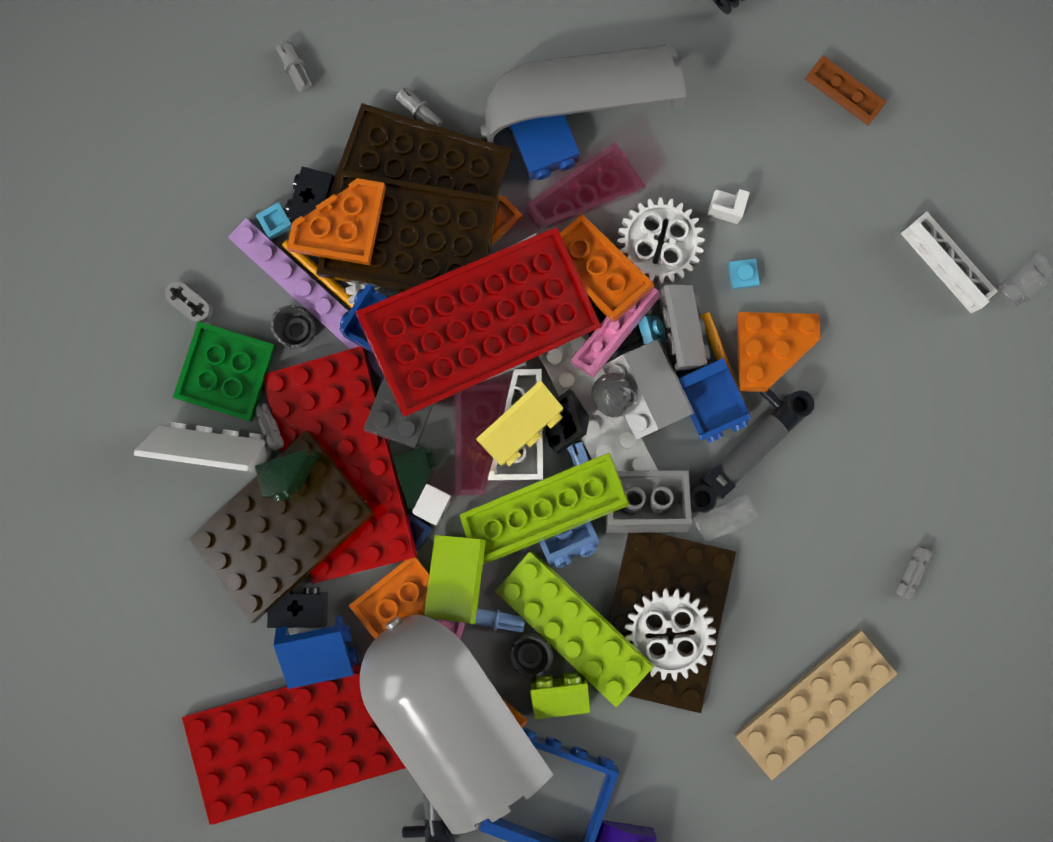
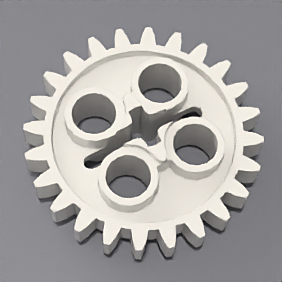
(682, 247)
(667, 607)

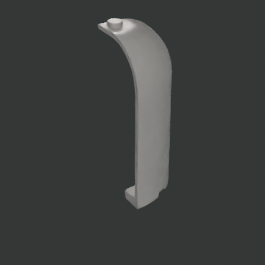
(584, 85)
(448, 723)

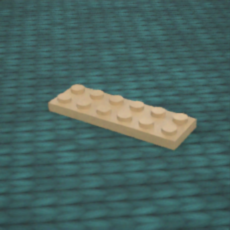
(815, 704)

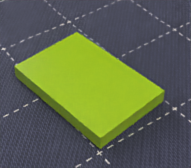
(455, 579)

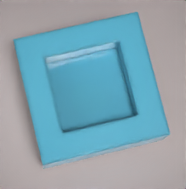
(274, 221)
(743, 274)
(652, 329)

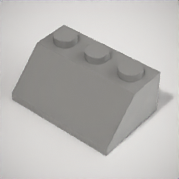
(683, 328)
(654, 387)
(656, 501)

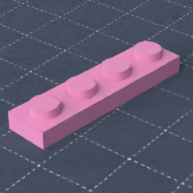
(611, 335)

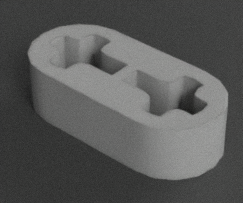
(185, 307)

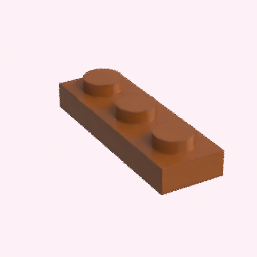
(845, 90)

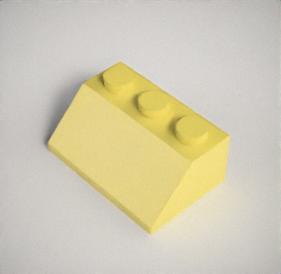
(521, 424)

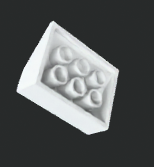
(205, 447)

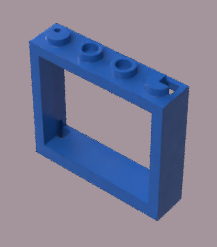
(515, 833)

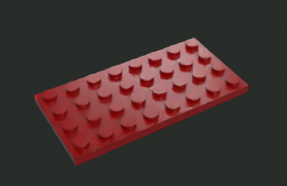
(478, 321)
(333, 403)
(285, 747)

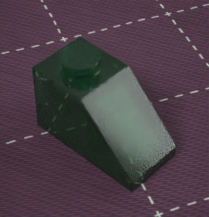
(414, 472)
(285, 474)

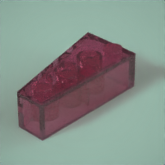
(591, 186)
(473, 413)

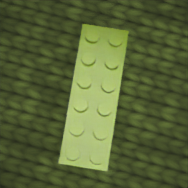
(546, 508)
(574, 628)

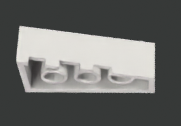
(530, 463)

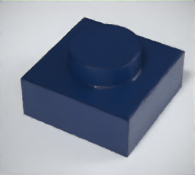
(420, 530)

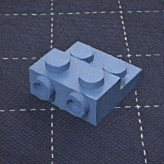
(569, 544)

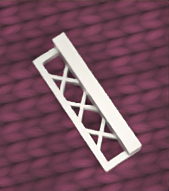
(945, 264)

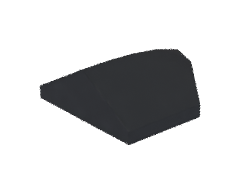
(571, 426)

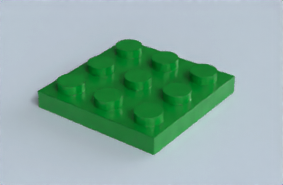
(224, 371)

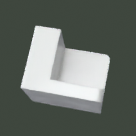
(728, 206)
(432, 504)

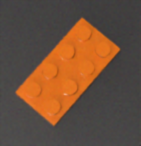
(604, 270)

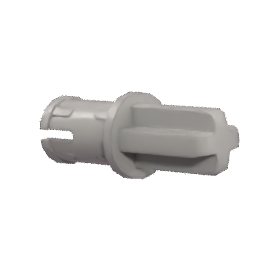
(294, 66)
(417, 107)

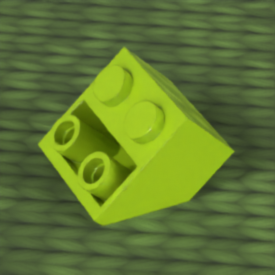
(560, 695)

